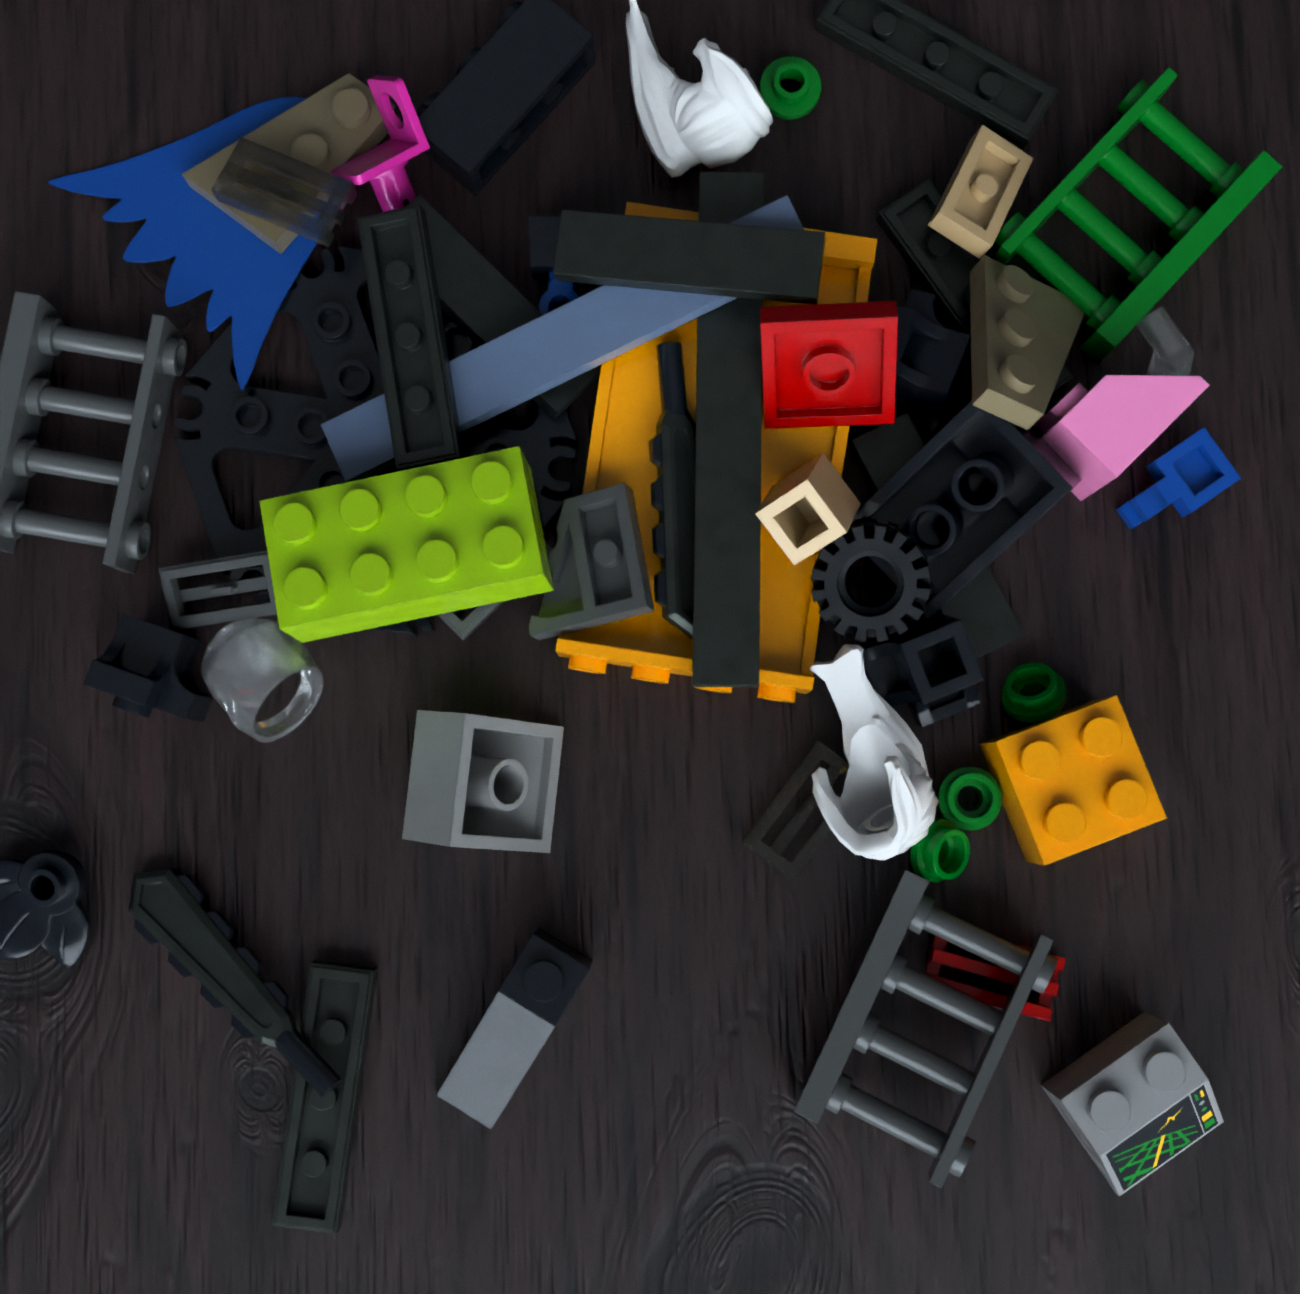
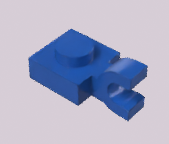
(1183, 476)

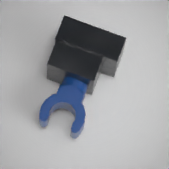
(543, 244)

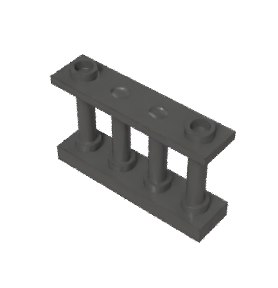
(26, 394)
(860, 1029)

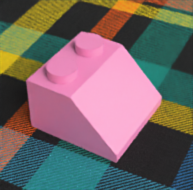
(1114, 423)

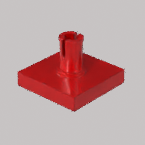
(829, 364)

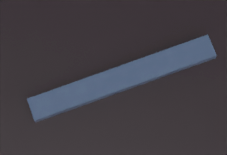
(540, 356)

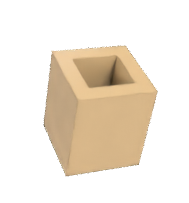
(808, 509)

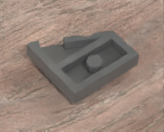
(595, 565)

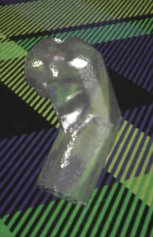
(1171, 350)

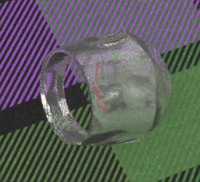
(248, 663)

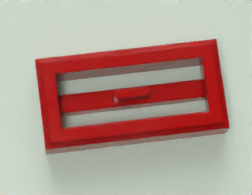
(1039, 1009)

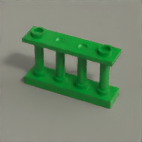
(1190, 228)

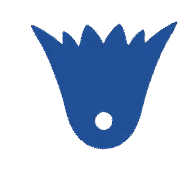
(208, 244)

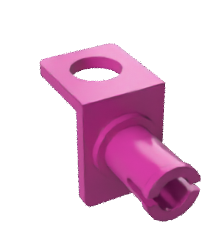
(386, 162)

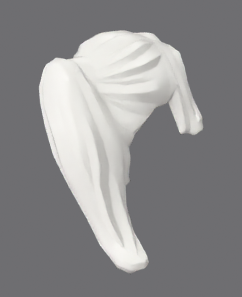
(690, 121)
(887, 783)

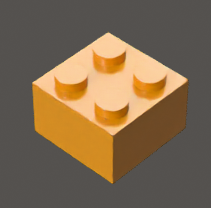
(1073, 781)

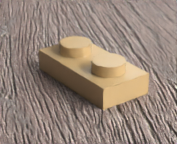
(980, 192)

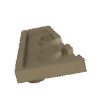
(318, 131)
(1017, 341)

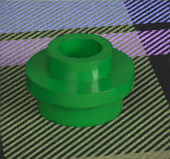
(790, 104)
(1033, 693)
(988, 798)
(941, 852)

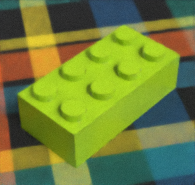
(405, 545)

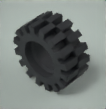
(872, 619)

